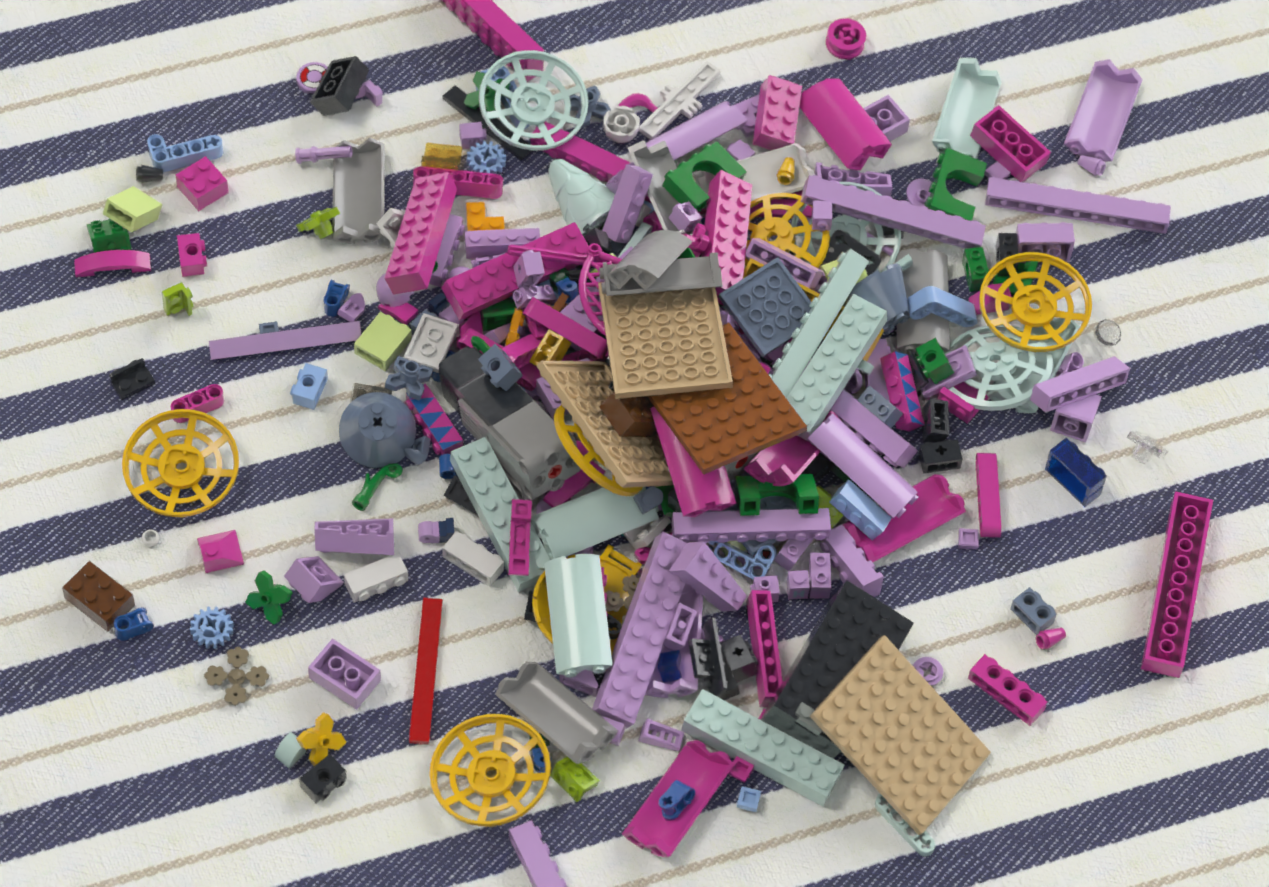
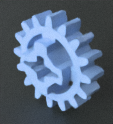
(486, 158)
(212, 634)

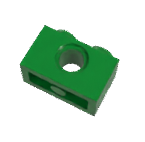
(974, 267)
(934, 360)

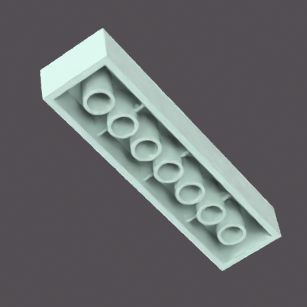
(836, 361)
(492, 499)
(764, 746)

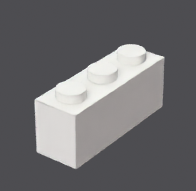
(473, 558)
(376, 577)

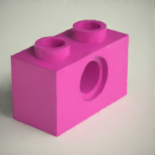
(191, 264)

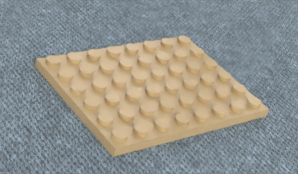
(665, 342)
(582, 389)
(900, 734)

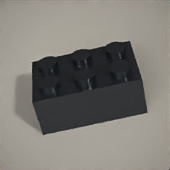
(339, 86)

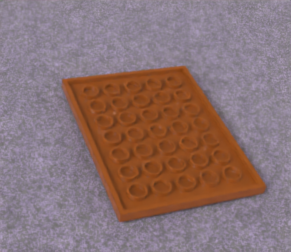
(734, 421)

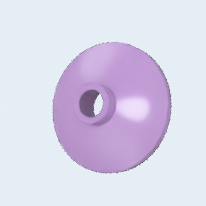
(917, 189)

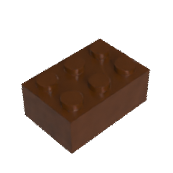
(630, 416)
(98, 595)

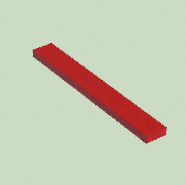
(425, 671)

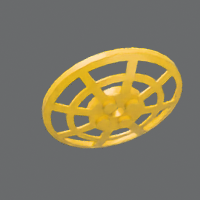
(783, 229)
(1035, 294)
(178, 454)
(583, 461)
(487, 761)

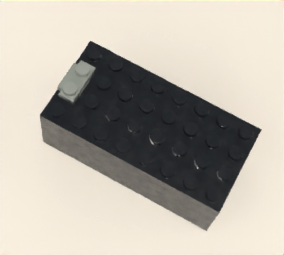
(835, 645)

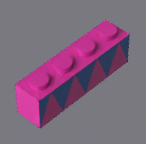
(902, 390)
(434, 422)

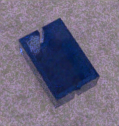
(1075, 472)

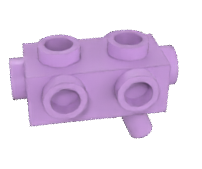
(525, 293)

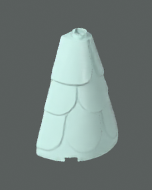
(579, 196)

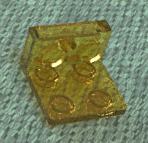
(442, 156)

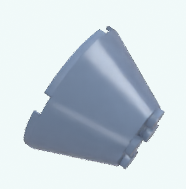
(886, 292)
(377, 445)

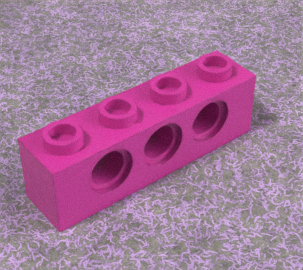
(1011, 700)

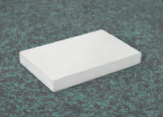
(431, 341)

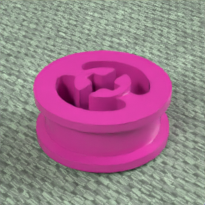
(843, 46)

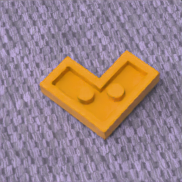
(477, 221)
(517, 320)

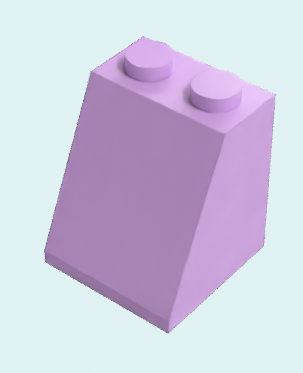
(1076, 418)

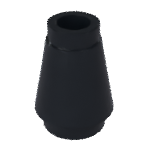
(148, 173)

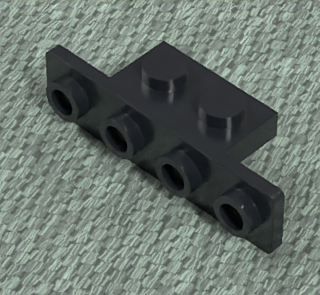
(707, 657)

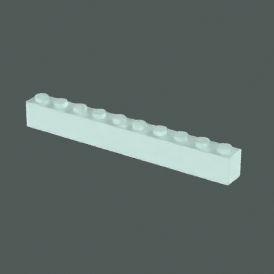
(818, 320)

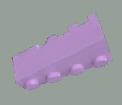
(877, 181)
(355, 536)
(851, 561)
(708, 576)

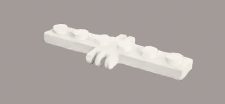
(680, 100)

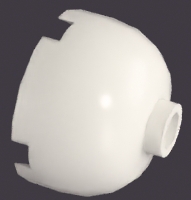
(621, 124)

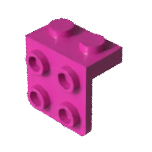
(959, 406)

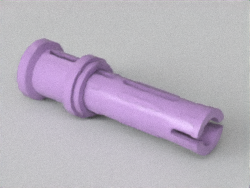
(314, 154)

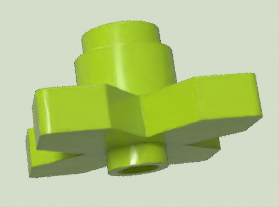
(319, 222)

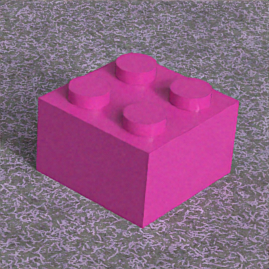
(202, 183)

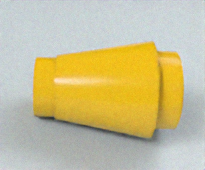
(786, 172)

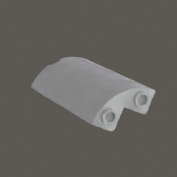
(657, 161)
(359, 192)
(649, 258)
(928, 269)
(680, 275)
(556, 712)

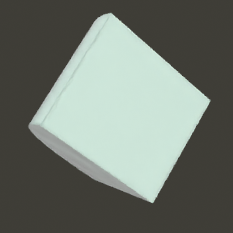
(289, 750)

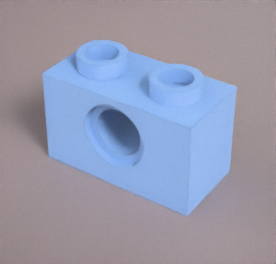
(309, 396)

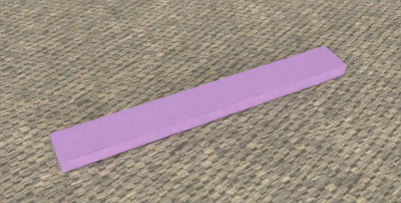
(284, 340)

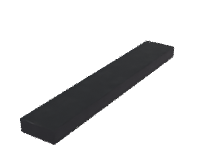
(456, 98)

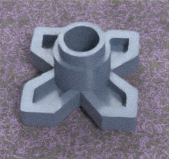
(595, 108)
(409, 376)

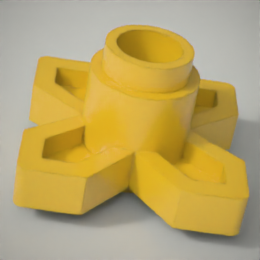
(321, 739)

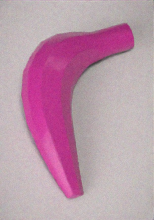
(638, 99)

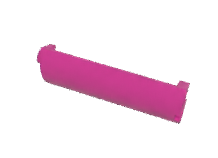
(843, 123)
(783, 461)
(693, 489)
(930, 510)
(693, 767)

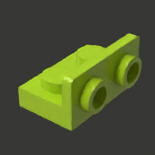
(177, 298)
(574, 778)

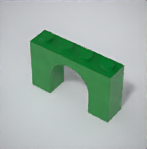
(710, 159)
(954, 166)
(750, 491)

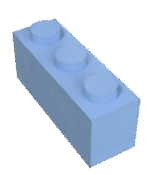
(860, 510)

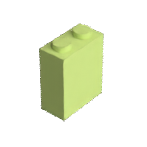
(132, 209)
(383, 341)

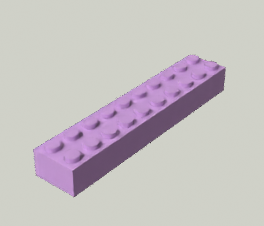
(868, 426)
(642, 634)

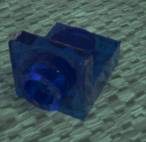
(669, 666)

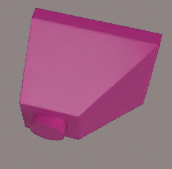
(220, 551)

